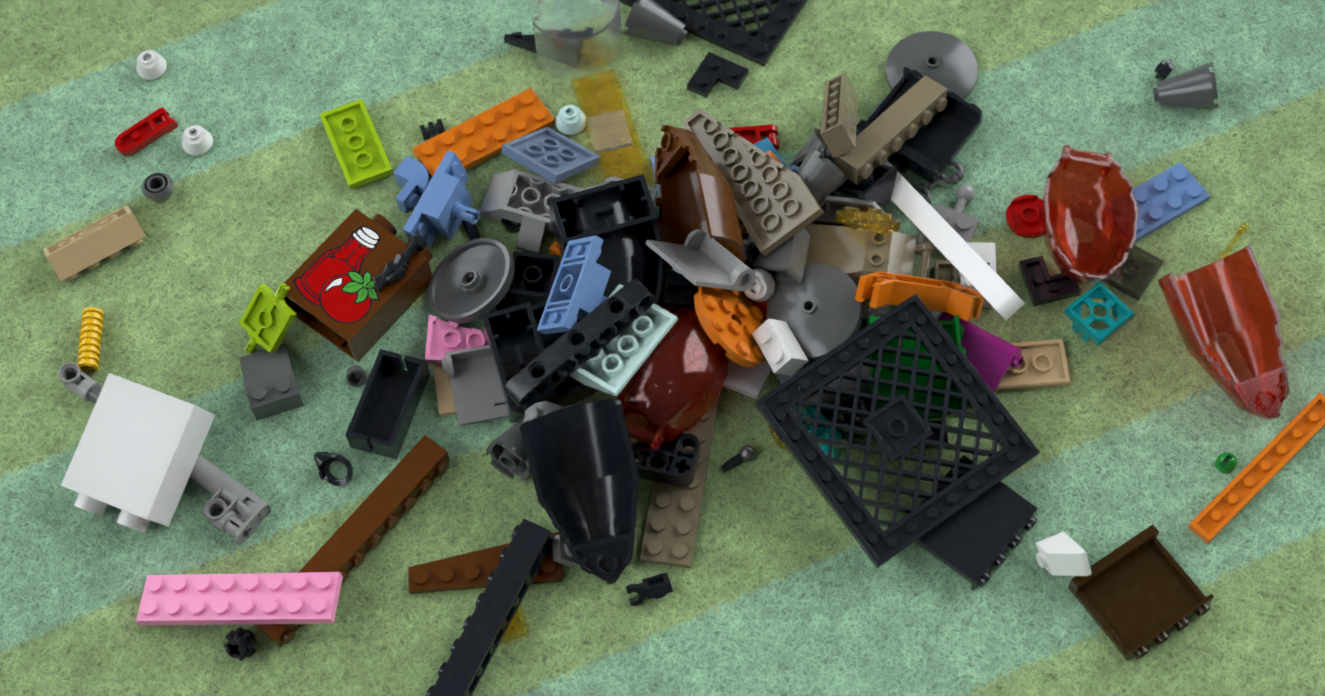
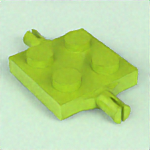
(267, 318)

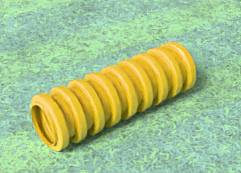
(90, 339)

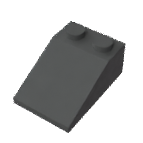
(270, 382)

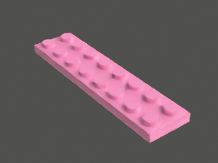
(240, 599)

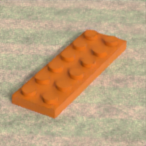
(486, 132)

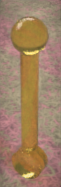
(1244, 226)

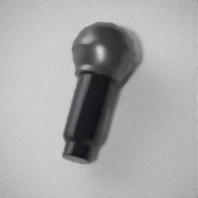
(746, 454)

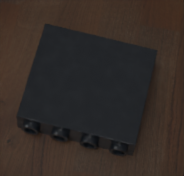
(940, 139)
(981, 531)

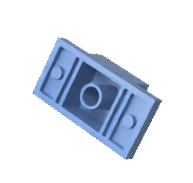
(443, 203)
(576, 287)

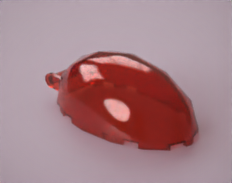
(1088, 215)
(674, 382)

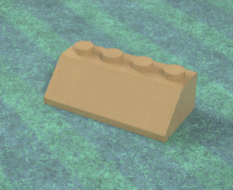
(94, 243)

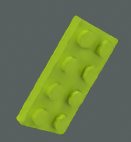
(356, 144)

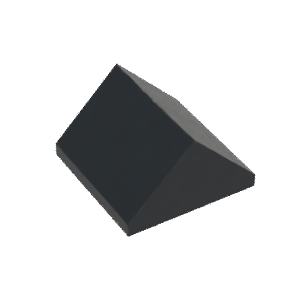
(876, 187)

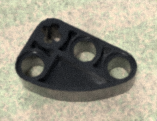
(672, 457)

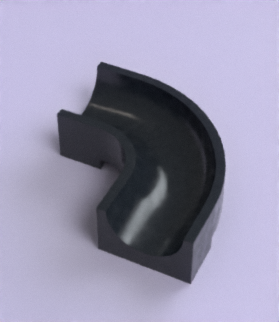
(625, 220)

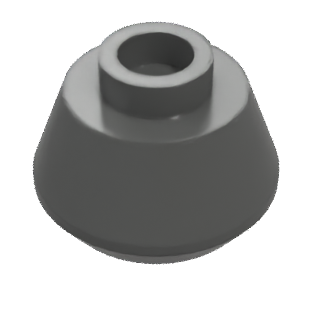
(157, 187)

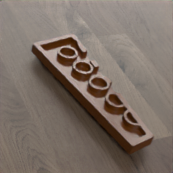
(472, 571)

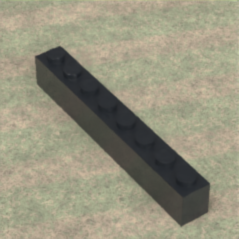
(493, 611)

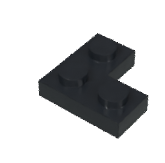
(714, 70)
(1043, 287)

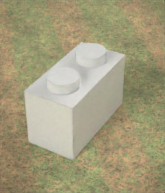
(780, 347)

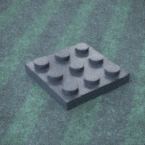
(550, 155)

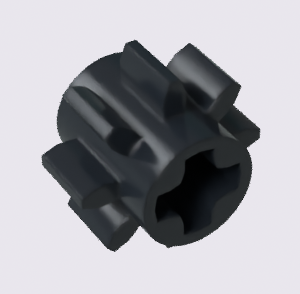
(240, 643)

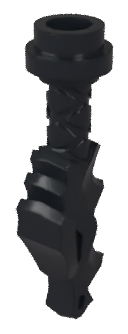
(396, 269)

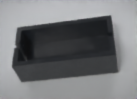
(388, 404)

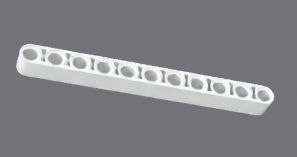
(955, 248)

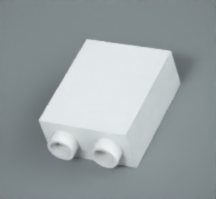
(136, 453)

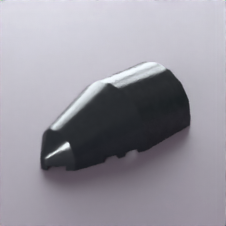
(587, 482)

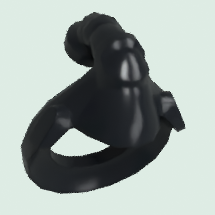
(323, 462)

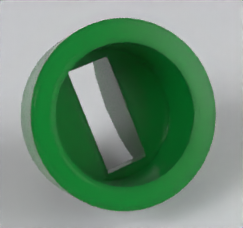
(1228, 468)

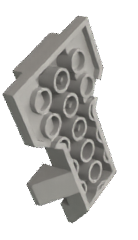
(526, 200)

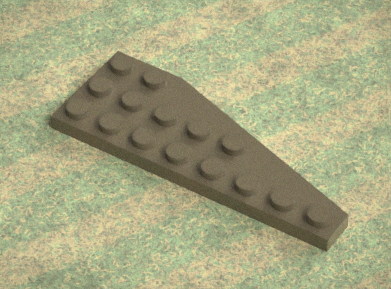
(766, 193)

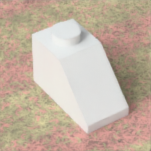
(1062, 556)

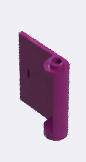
(987, 352)

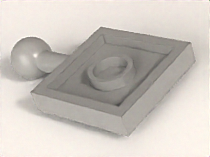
(962, 223)

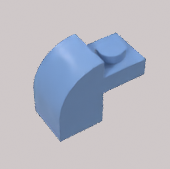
(414, 179)

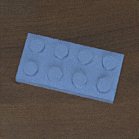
(1166, 199)

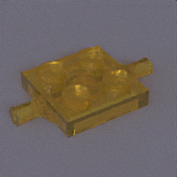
(870, 220)

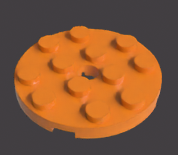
(730, 321)

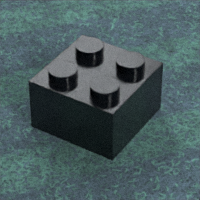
(532, 277)

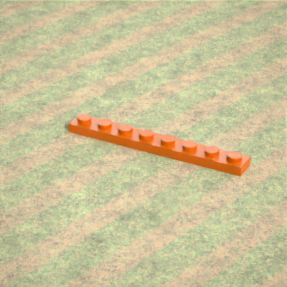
(1260, 471)

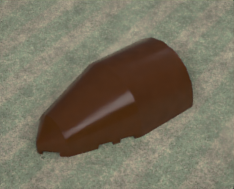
(693, 193)

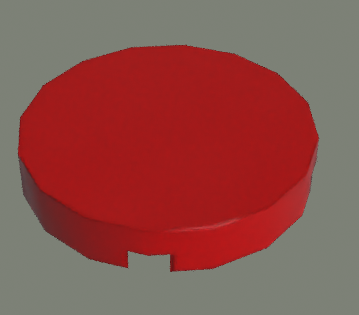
(1024, 216)

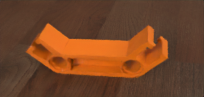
(936, 294)

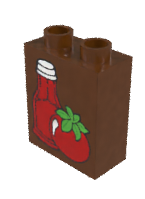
(336, 286)

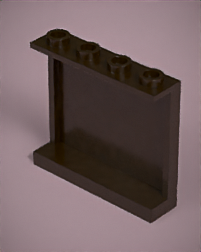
(1139, 595)

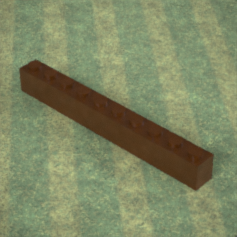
(371, 520)

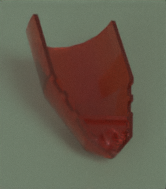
(1232, 330)

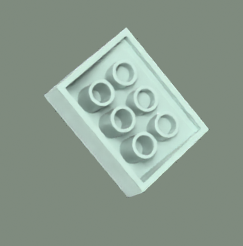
(621, 358)

